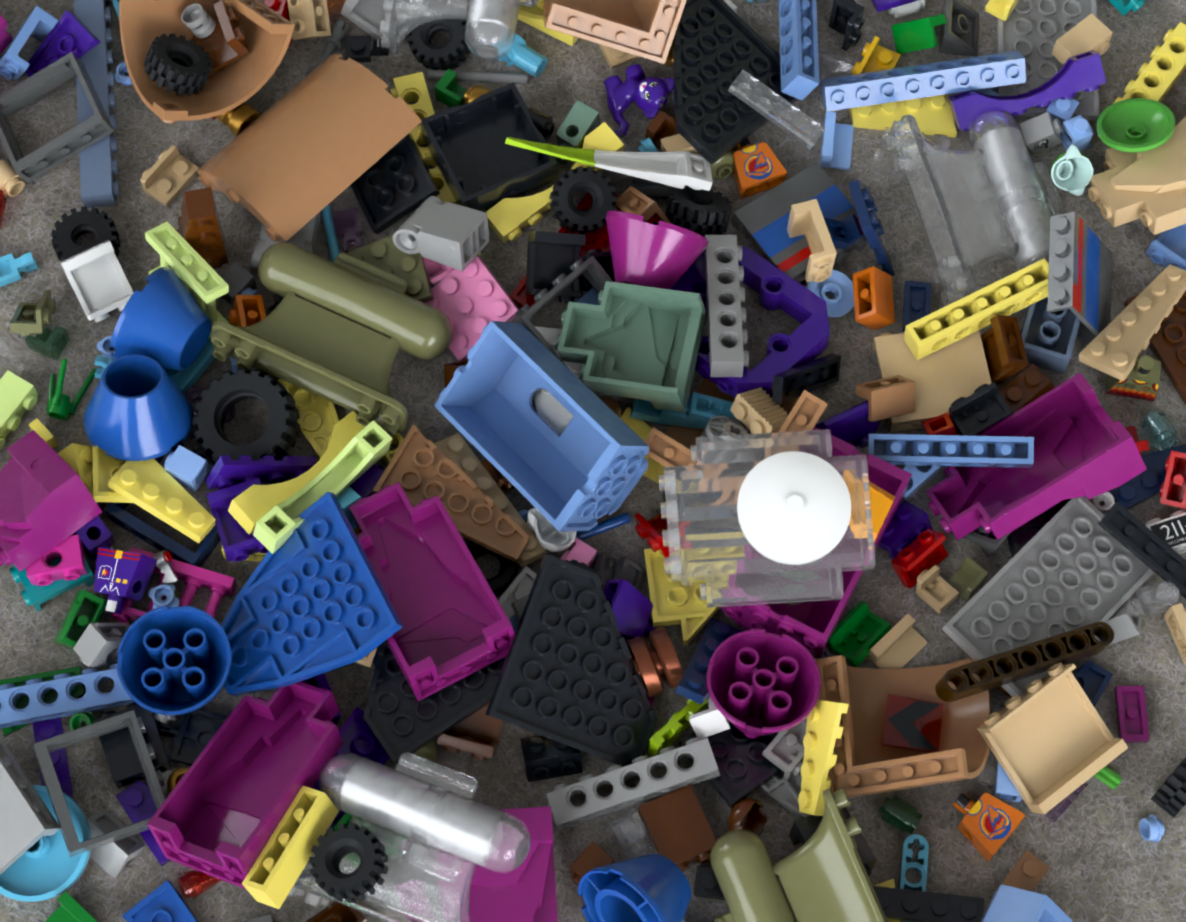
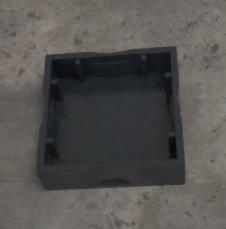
(473, 152)

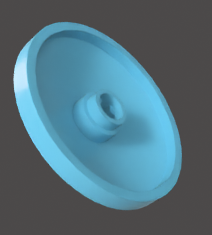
(46, 866)

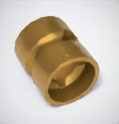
(239, 118)

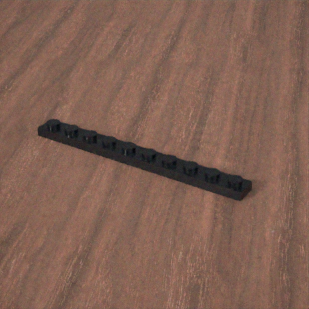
(895, 902)

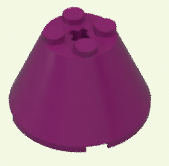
(650, 252)
(763, 682)

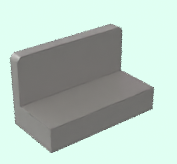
(114, 855)

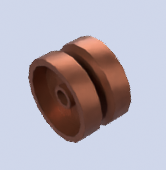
(654, 662)

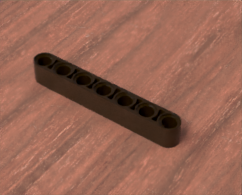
(1016, 669)

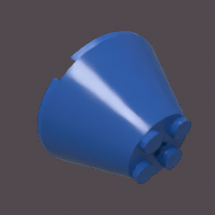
(174, 660)

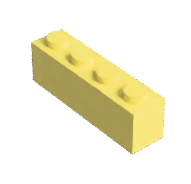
(290, 847)

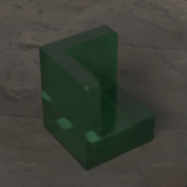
(49, 343)

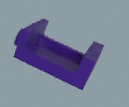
(235, 540)

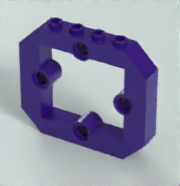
(776, 292)

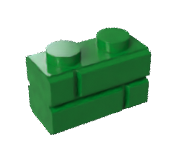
(84, 609)

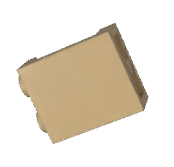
(808, 220)

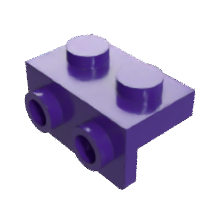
(904, 528)

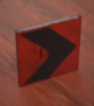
(912, 724)

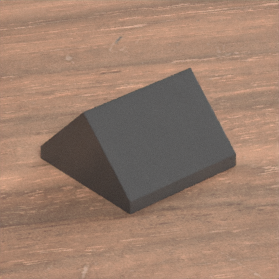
(961, 29)

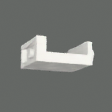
(98, 281)

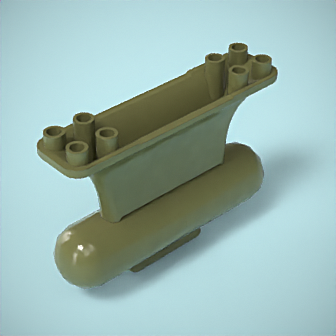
(336, 331)
(814, 883)

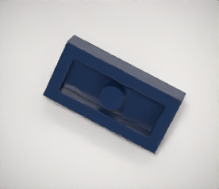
(916, 301)

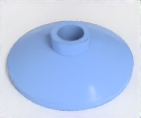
(840, 289)

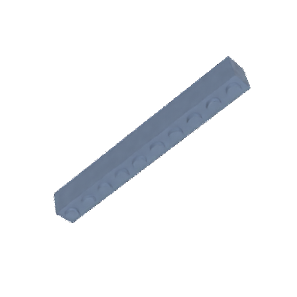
(98, 160)

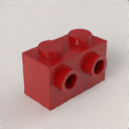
(1174, 487)

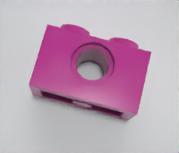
(69, 568)

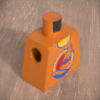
(756, 169)
(987, 822)

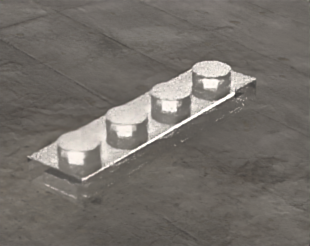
(776, 109)

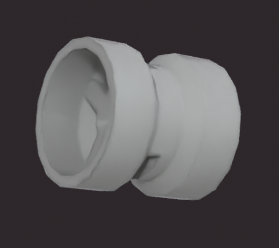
(198, 21)

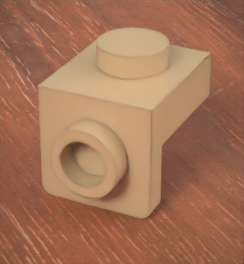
(935, 589)

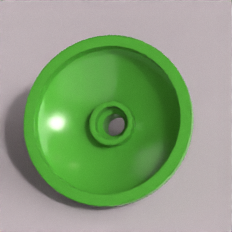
(1135, 125)

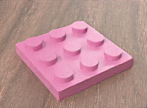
(471, 302)

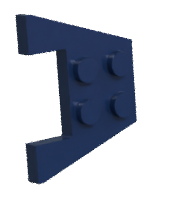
(870, 225)

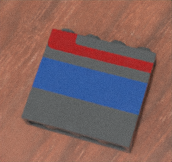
(769, 214)
(1079, 274)

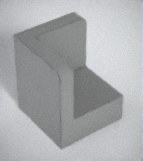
(1125, 623)

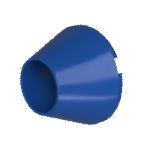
(162, 323)
(137, 410)
(636, 891)

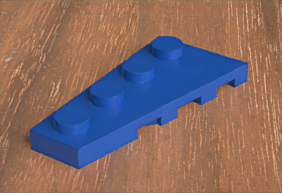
(161, 906)

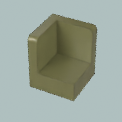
(968, 578)

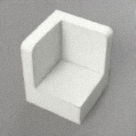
(709, 721)

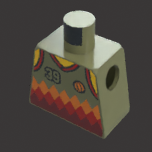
(1140, 383)

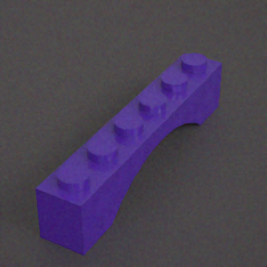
(1077, 74)

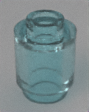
(1159, 430)

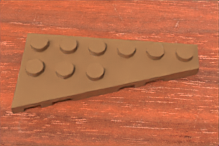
(428, 473)

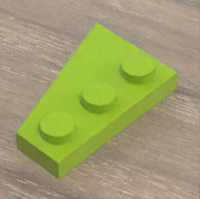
(675, 727)

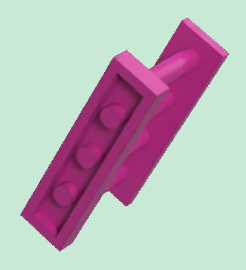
(193, 579)

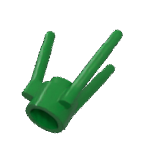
(58, 403)

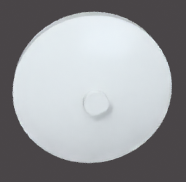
(794, 507)

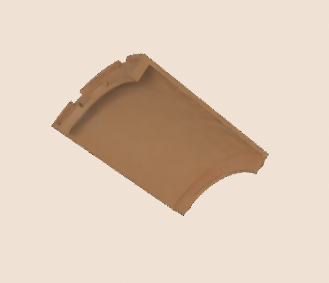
(310, 145)

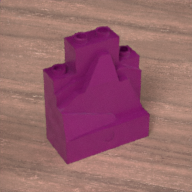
(39, 502)

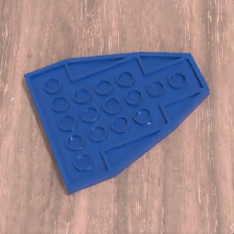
(307, 606)

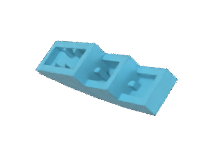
(697, 415)

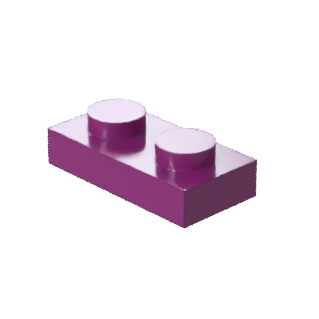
(1131, 714)

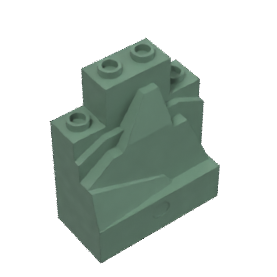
(636, 342)

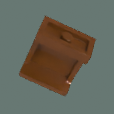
(1004, 348)
(679, 827)

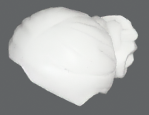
(547, 534)

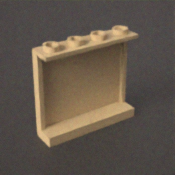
(938, 377)
(1050, 739)

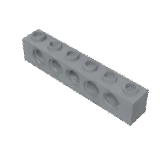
(724, 306)
(622, 797)

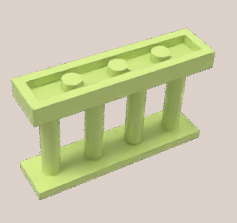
(190, 267)

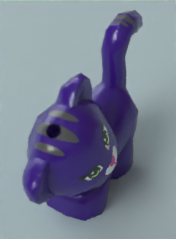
(648, 93)

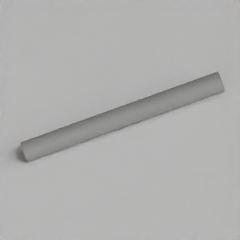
(481, 76)

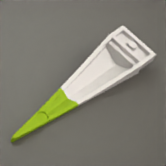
(666, 168)

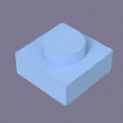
(1062, 109)

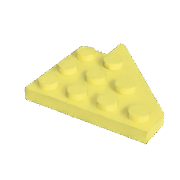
(672, 601)

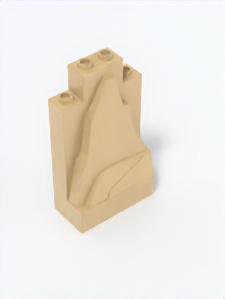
(1144, 185)

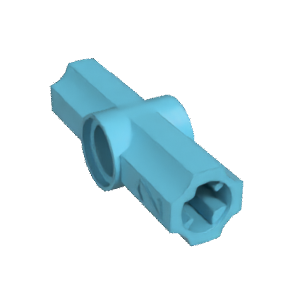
(525, 57)

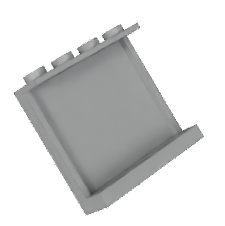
(22, 811)

